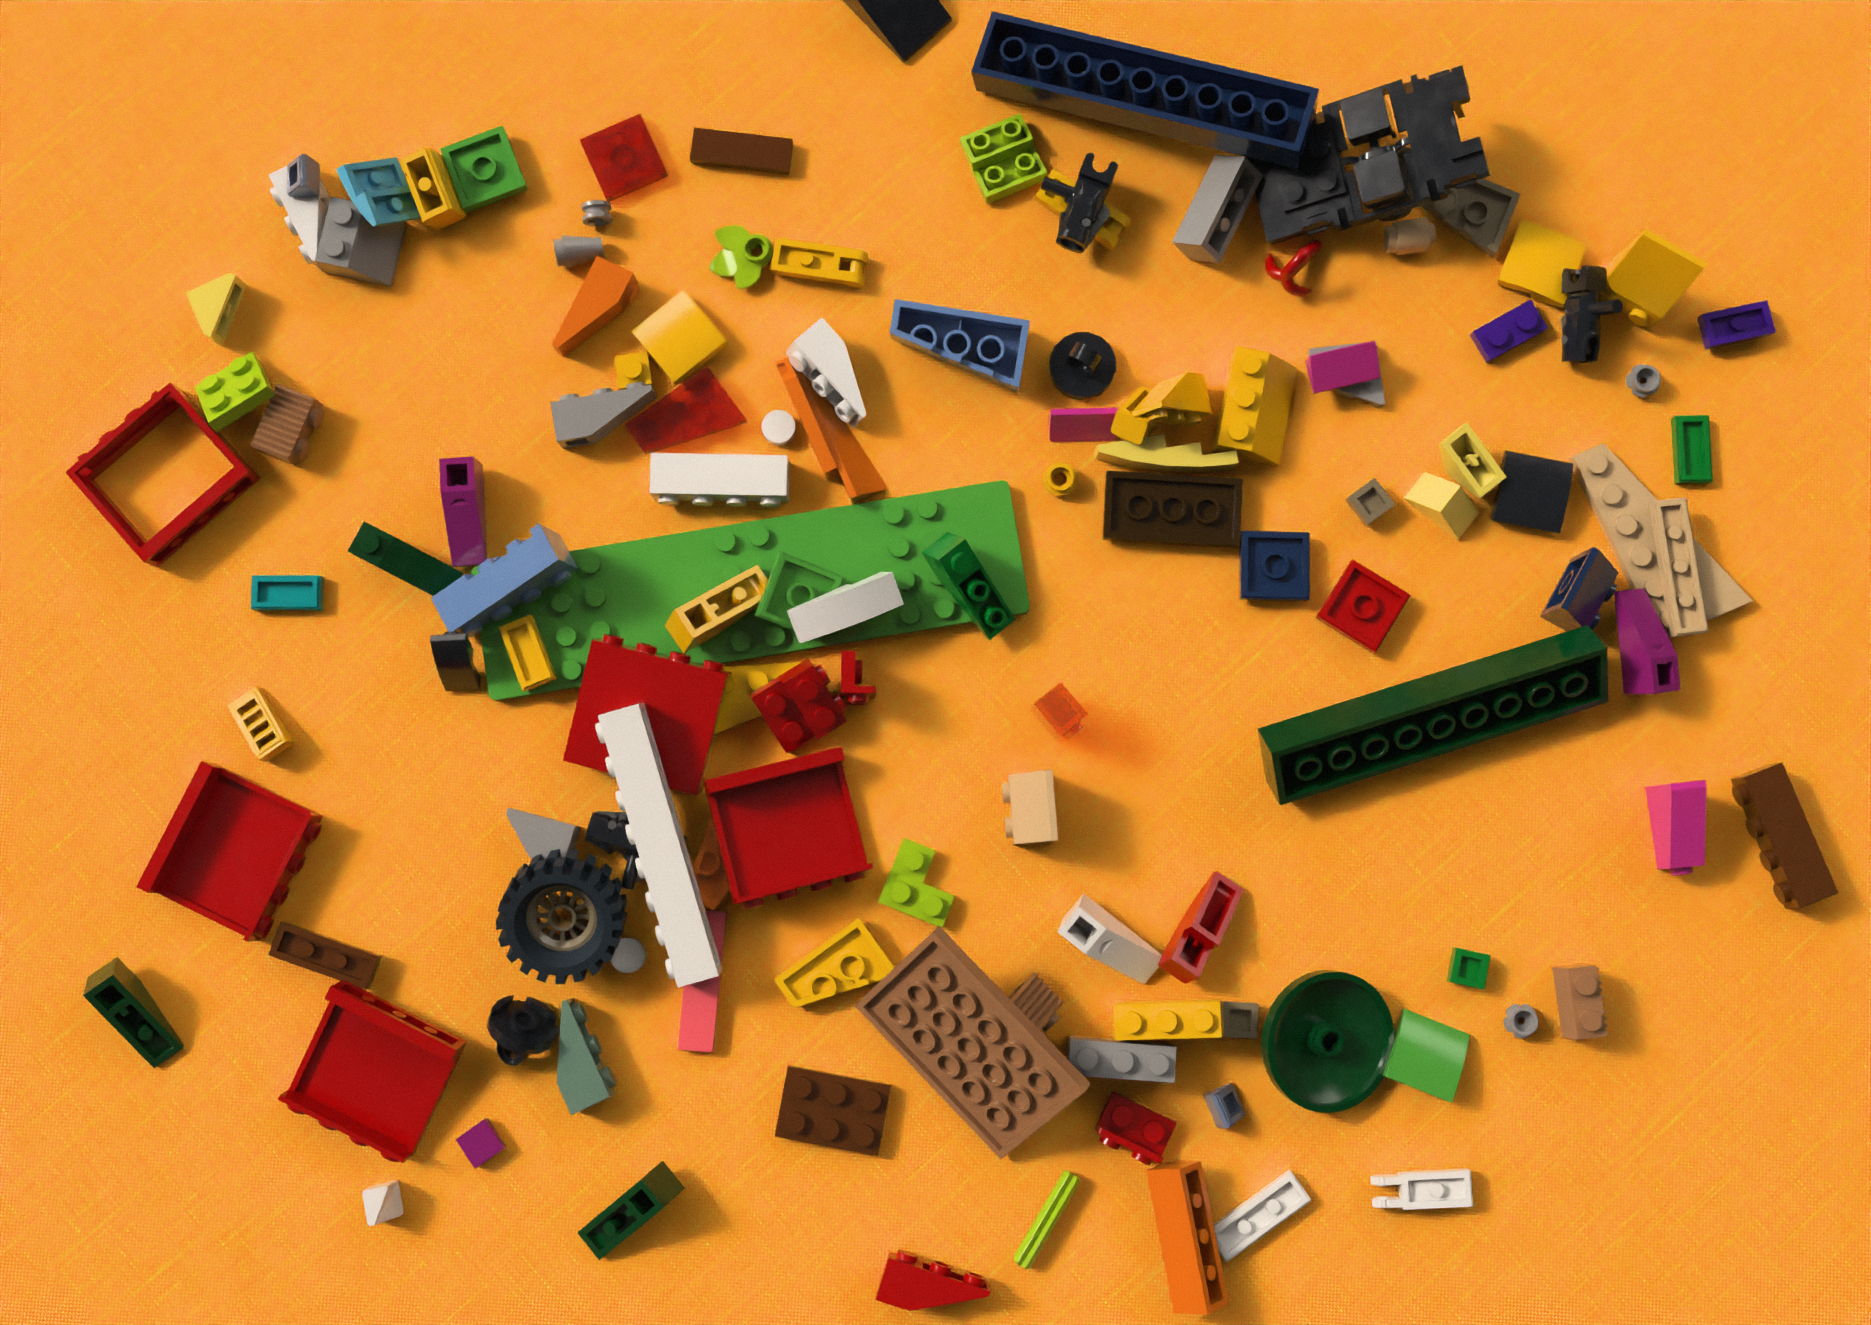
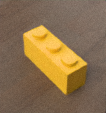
(1168, 1019)

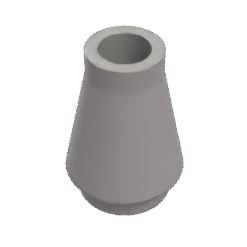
(576, 250)

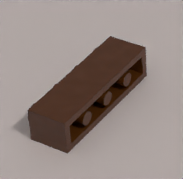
(1783, 836)

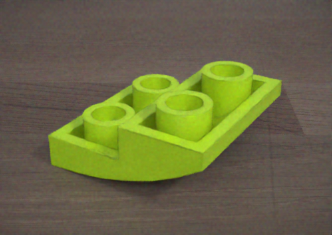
(1003, 158)

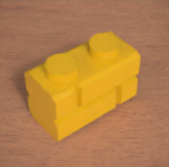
(432, 188)

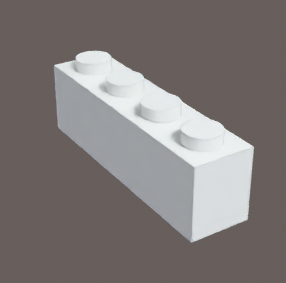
(719, 478)

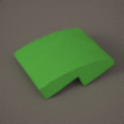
(1427, 1055)

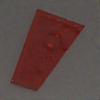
(686, 414)

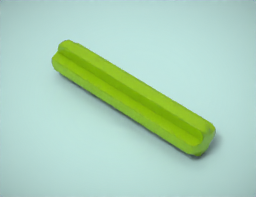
(1046, 1219)

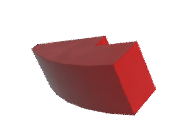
(1201, 928)

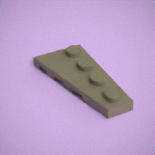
(1474, 211)

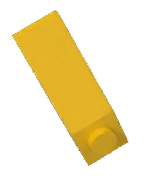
(716, 609)

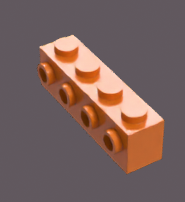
(1187, 1237)

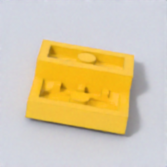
(1538, 262)
(679, 337)

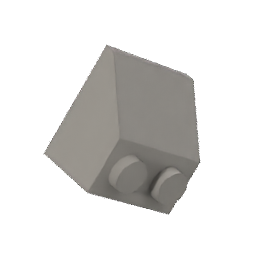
(356, 248)

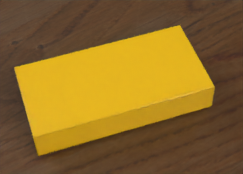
(527, 653)

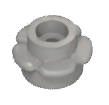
(1651, 377)
(1529, 1016)

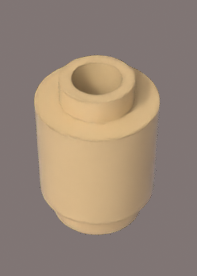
(1409, 236)

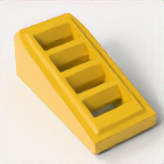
(1130, 427)
(274, 747)

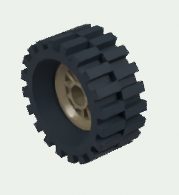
(554, 952)

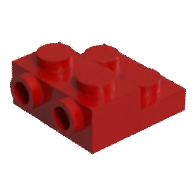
(799, 705)

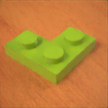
(905, 886)

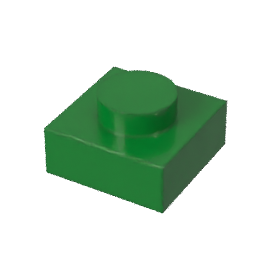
(1468, 968)

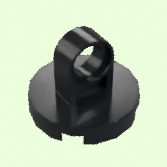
(1082, 365)
(521, 1028)

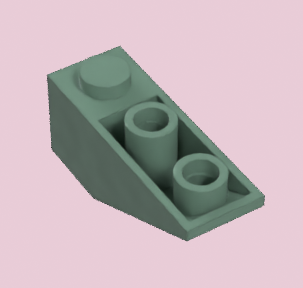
(580, 1070)

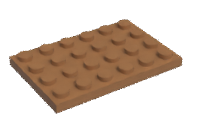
(972, 1043)

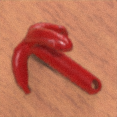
(1292, 268)

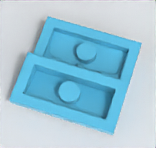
(379, 191)

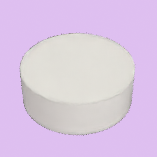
(778, 427)
(629, 955)

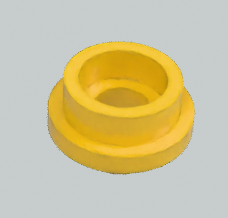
(1060, 469)

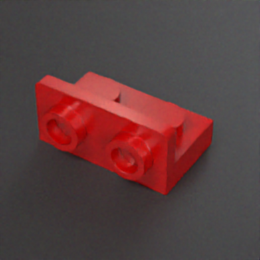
(850, 675)
(1135, 1128)

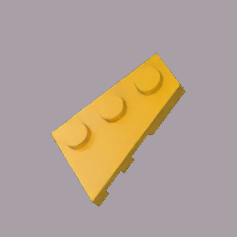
(737, 704)
(838, 965)

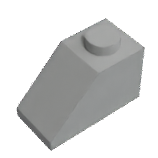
(543, 834)

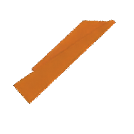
(831, 437)

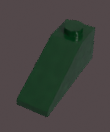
(402, 560)
(132, 1012)
(631, 1210)

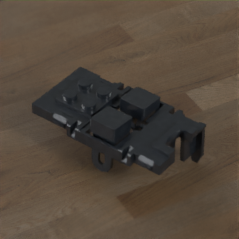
(1326, 195)

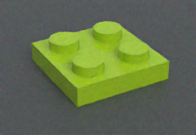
(234, 391)

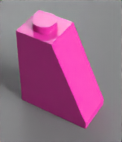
(1678, 824)

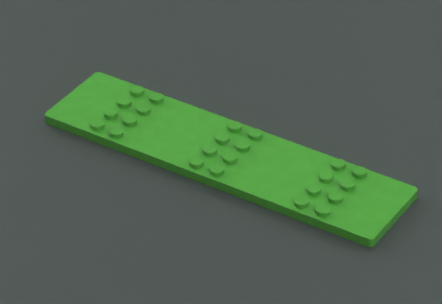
(638, 583)

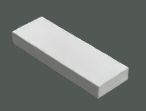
(1259, 1214)

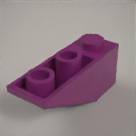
(464, 509)
(1646, 651)

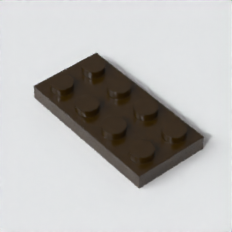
(1172, 509)

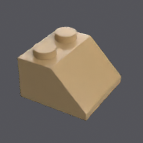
(1031, 807)

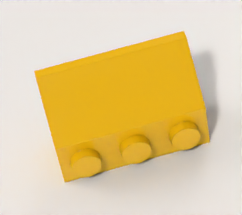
(1255, 406)

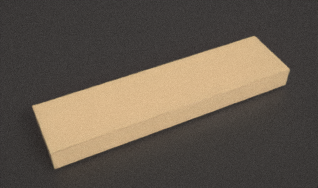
(1678, 567)

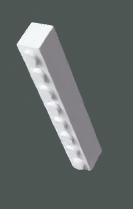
(660, 845)

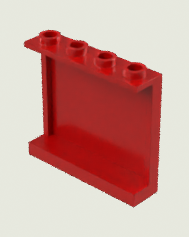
(678, 698)
(786, 827)
(231, 850)
(373, 1072)

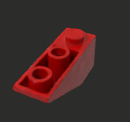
(919, 1285)

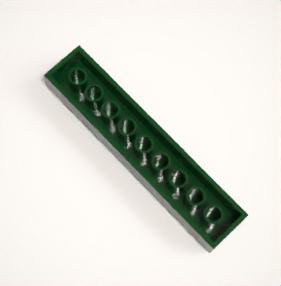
(1434, 714)

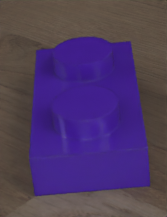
(1736, 324)
(1508, 331)

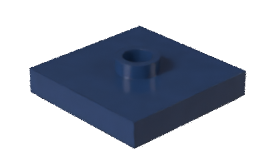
(1274, 566)

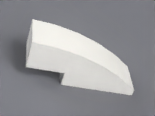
(845, 606)

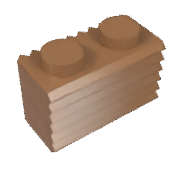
(288, 425)
(1579, 1001)
(1037, 1002)

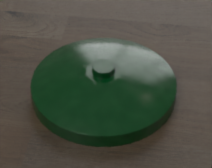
(1327, 1041)

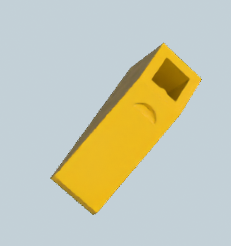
(1176, 401)

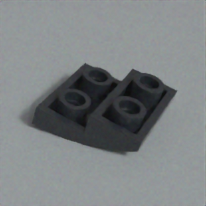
(1533, 491)

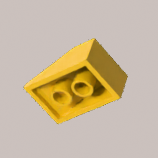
(1650, 277)

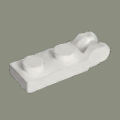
(1426, 1189)

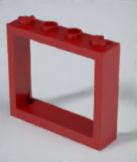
(197, 514)

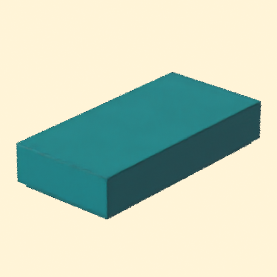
(287, 593)

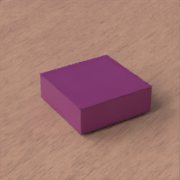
(480, 1143)

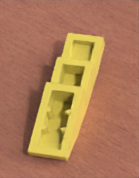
(1156, 457)

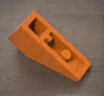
(598, 302)

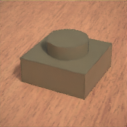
(1370, 502)
(1240, 1019)

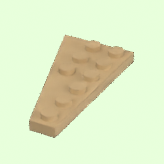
(1624, 516)

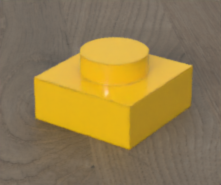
(633, 369)

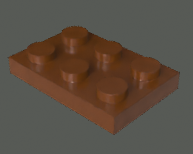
(832, 1110)

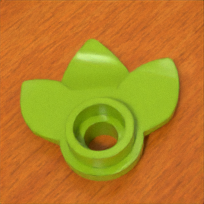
(737, 258)

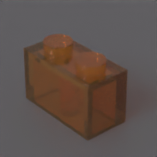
(1060, 713)

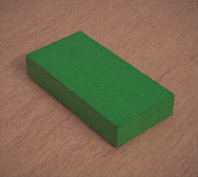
(1691, 449)

